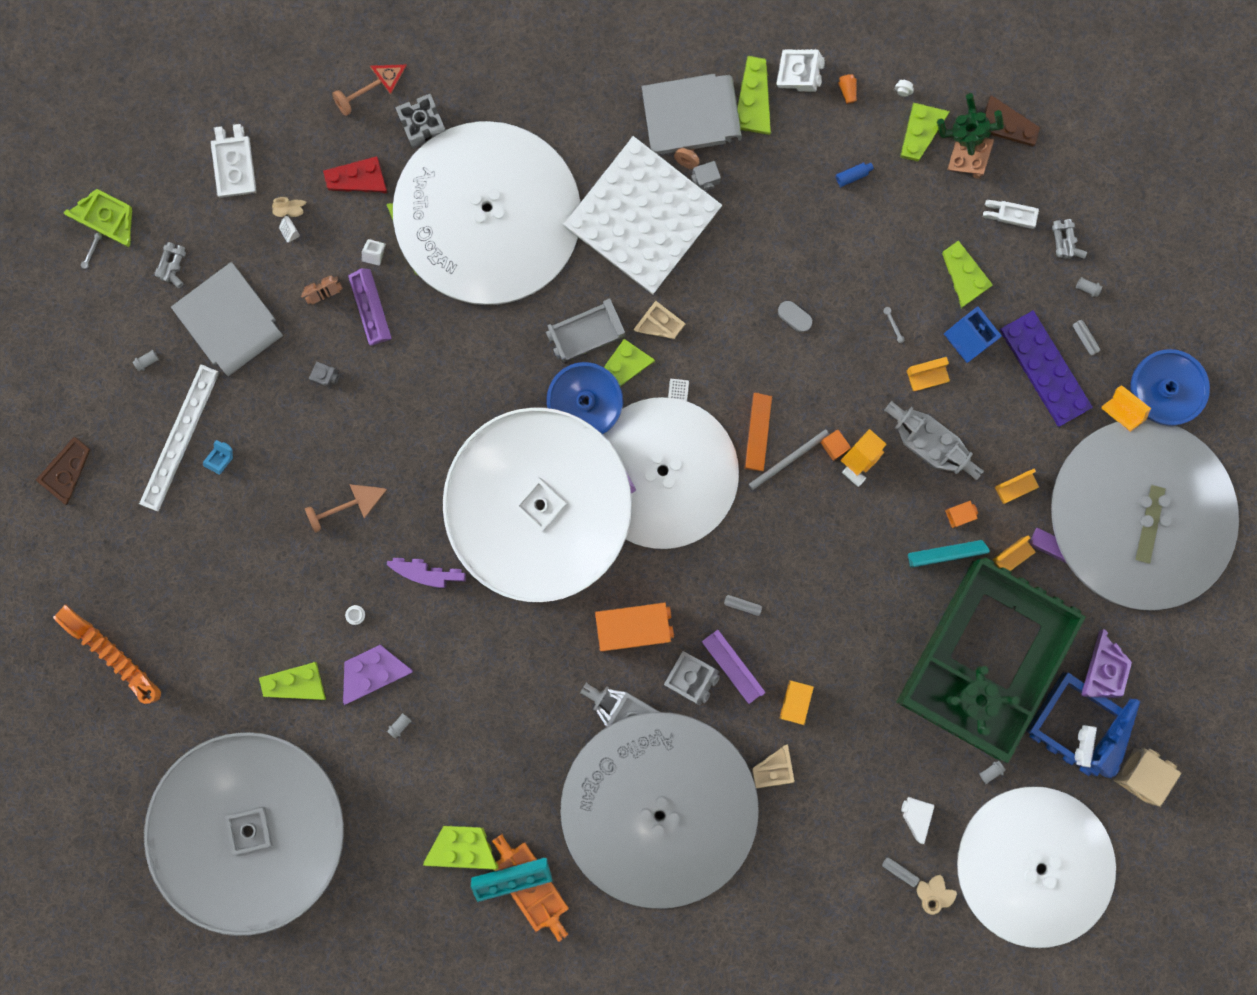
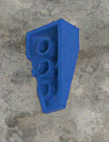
(1112, 747)

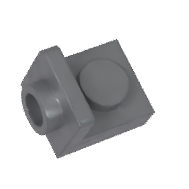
(324, 375)

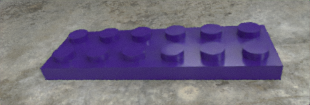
(1045, 368)

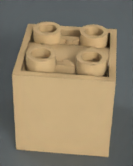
(1148, 776)

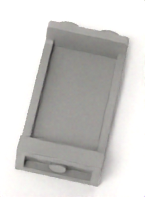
(586, 332)

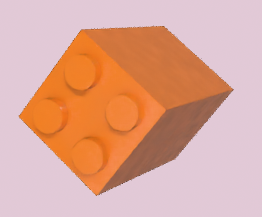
(634, 627)

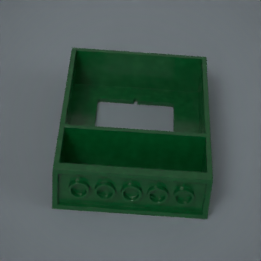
(940, 676)

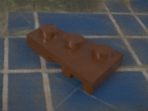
(1016, 126)
(64, 471)

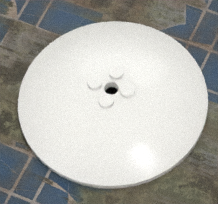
(700, 463)
(1001, 860)

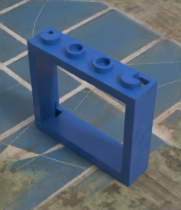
(1054, 747)

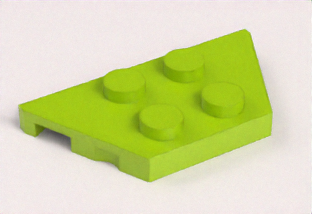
(104, 215)
(461, 848)

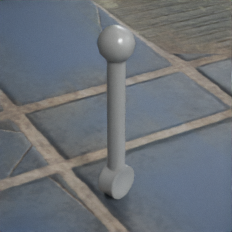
(85, 264)
(887, 311)

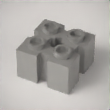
(425, 111)

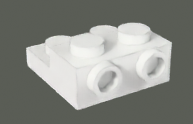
(800, 70)

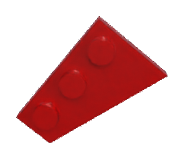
(356, 176)

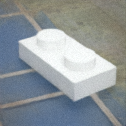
(1084, 753)

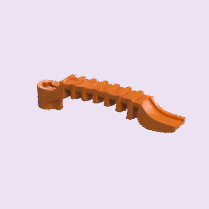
(81, 629)

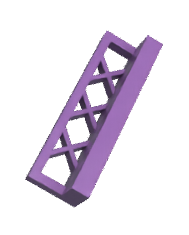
(733, 666)

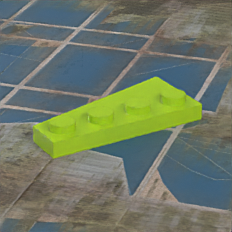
(753, 100)

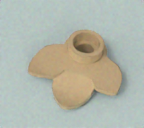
(283, 207)
(935, 891)

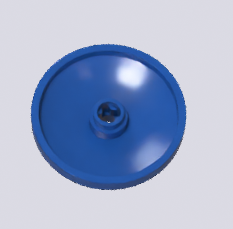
(1184, 379)
(591, 381)

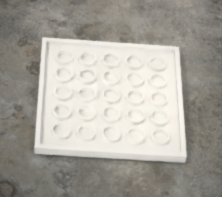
(642, 215)

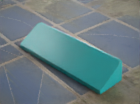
(947, 553)
(511, 879)

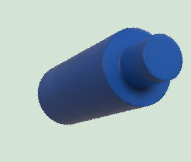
(853, 174)

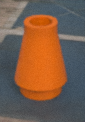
(848, 87)

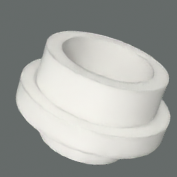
(904, 88)
(355, 615)

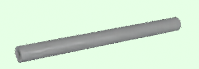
(789, 459)

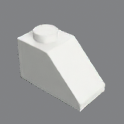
(918, 817)

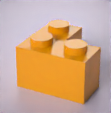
(864, 453)

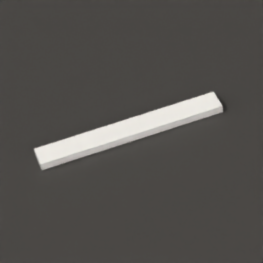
(179, 438)

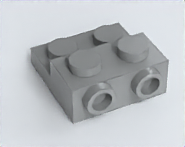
(692, 678)

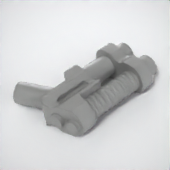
(1066, 247)
(167, 270)

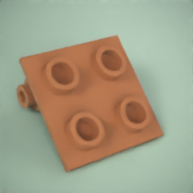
(975, 164)
(311, 290)

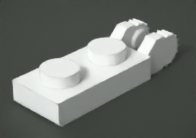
(1012, 213)

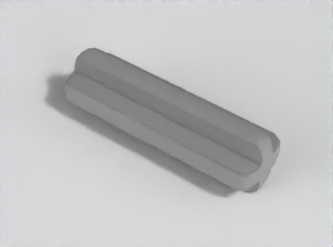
(1086, 337)
(743, 605)
(900, 872)

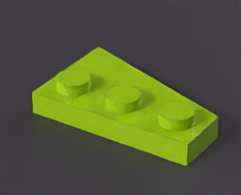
(921, 130)
(966, 275)
(627, 362)
(298, 682)

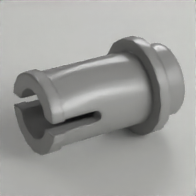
(1089, 287)
(145, 360)
(399, 725)
(992, 772)

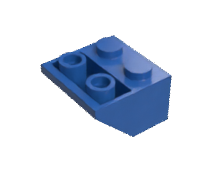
(972, 334)

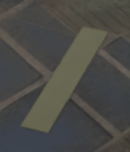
(1148, 534)

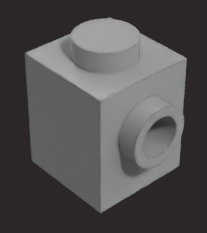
(706, 176)

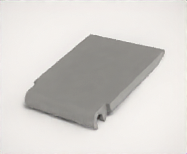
(691, 113)
(227, 319)

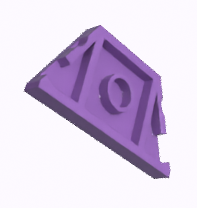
(1107, 670)
(370, 672)

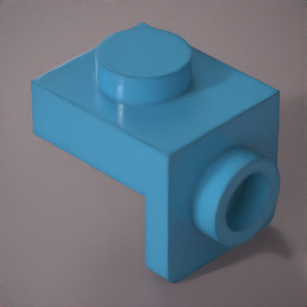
(219, 457)

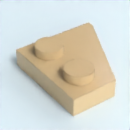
(660, 322)
(774, 770)

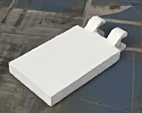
(233, 163)

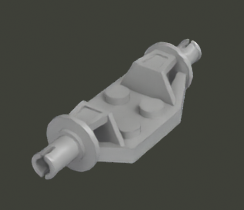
(933, 441)
(618, 703)

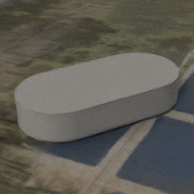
(794, 316)

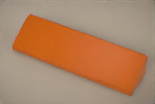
(758, 432)

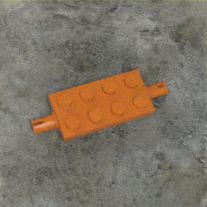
(540, 903)

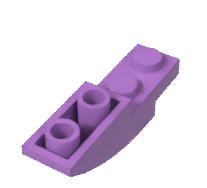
(418, 572)

